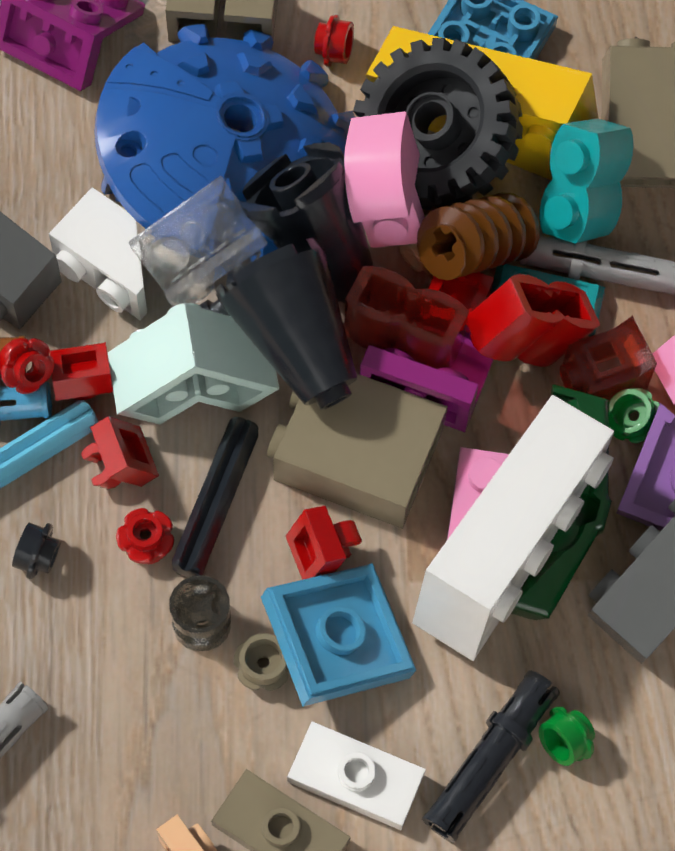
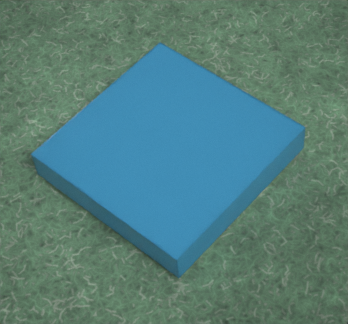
(337, 634)

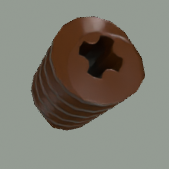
(477, 235)

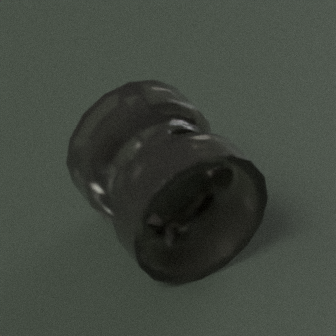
(199, 601)

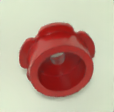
(334, 40)
(15, 358)
(148, 550)

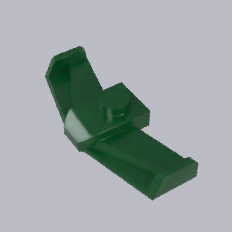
(545, 589)

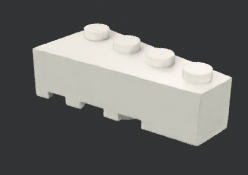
(511, 527)

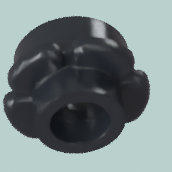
(36, 550)

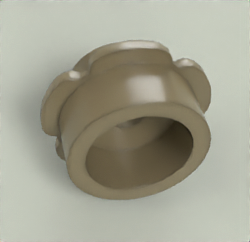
(247, 658)

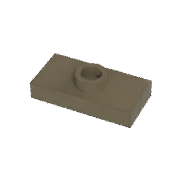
(272, 821)

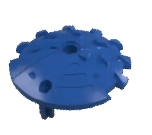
(172, 113)

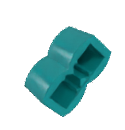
(586, 172)

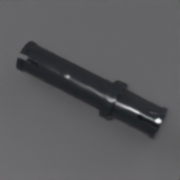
(505, 736)

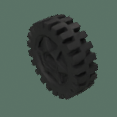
(478, 109)

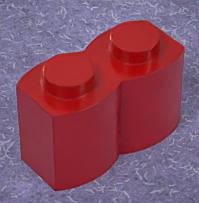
(531, 321)

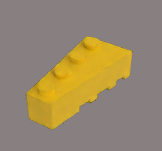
(545, 91)

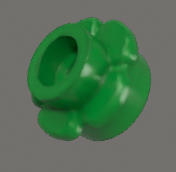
(623, 405)
(567, 736)

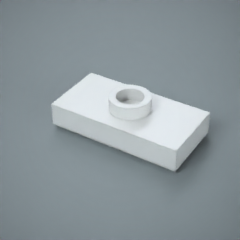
(356, 775)

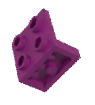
(63, 34)
(452, 387)

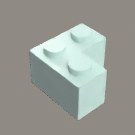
(185, 361)

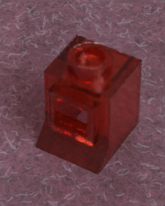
(626, 343)

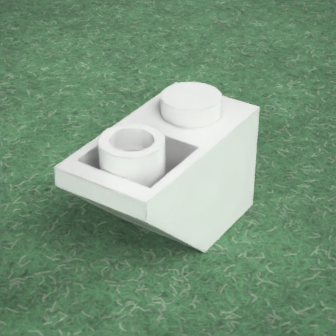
(95, 247)

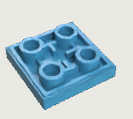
(497, 25)

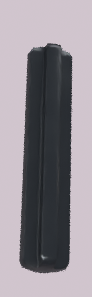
(215, 497)

